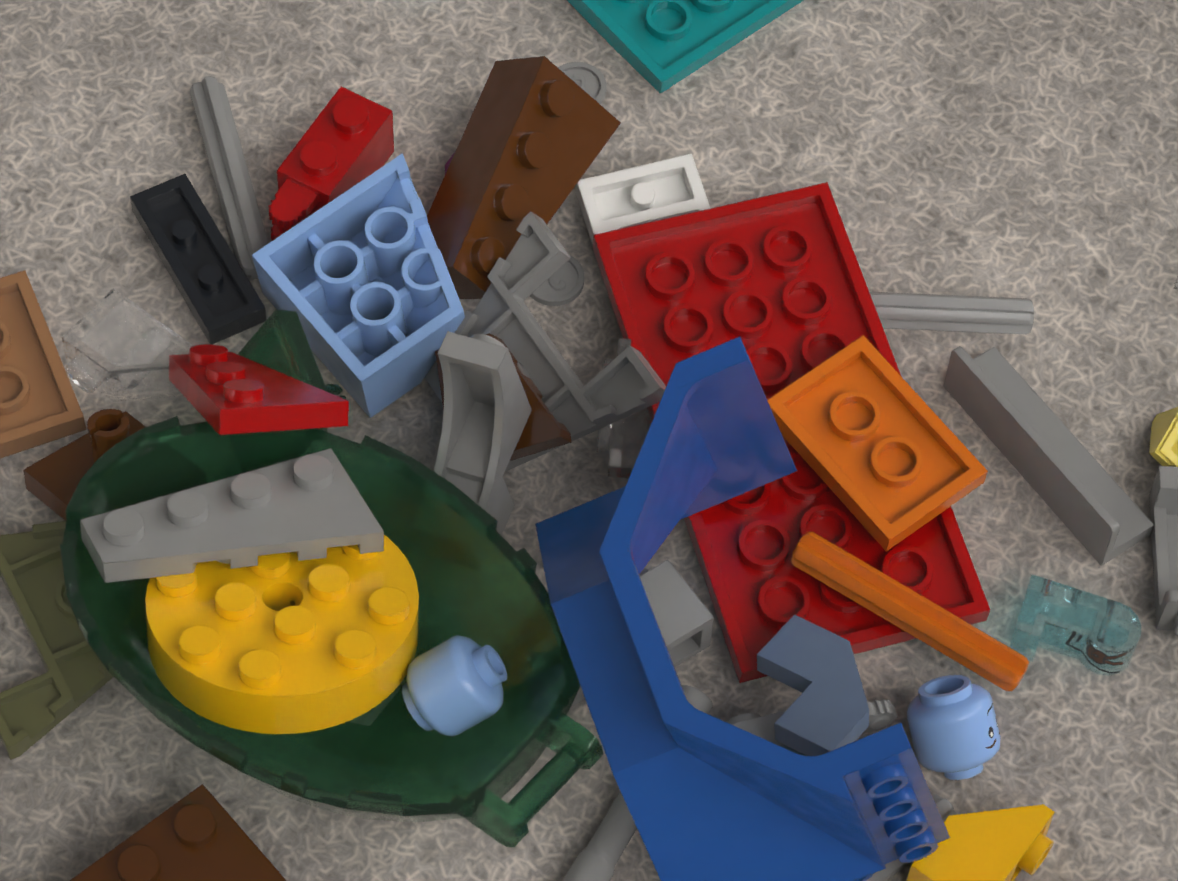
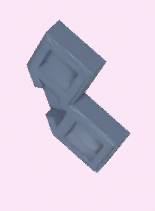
(832, 699)

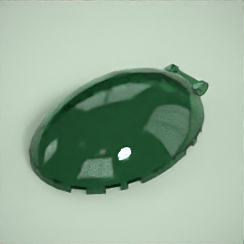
(466, 587)

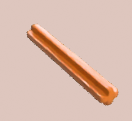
(910, 611)

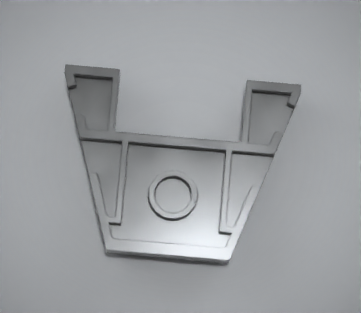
(613, 394)

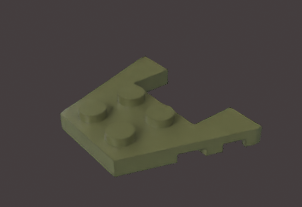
(36, 584)

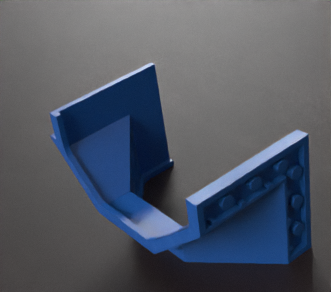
(697, 787)

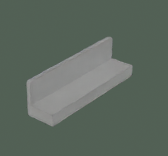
(1046, 453)

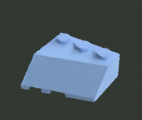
(366, 286)

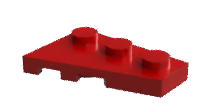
(250, 397)

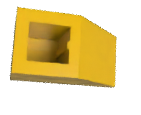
(989, 846)

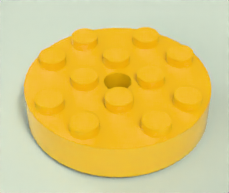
(287, 638)

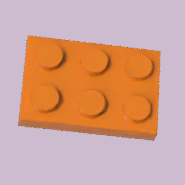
(875, 443)

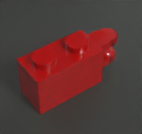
(334, 154)

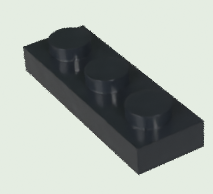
(198, 259)

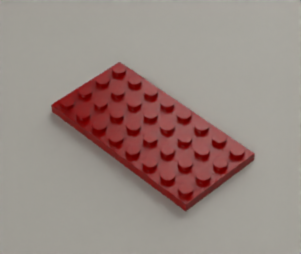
(796, 296)

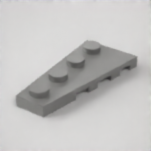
(234, 520)

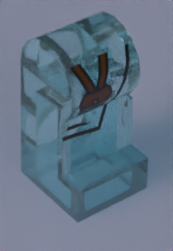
(1076, 625)

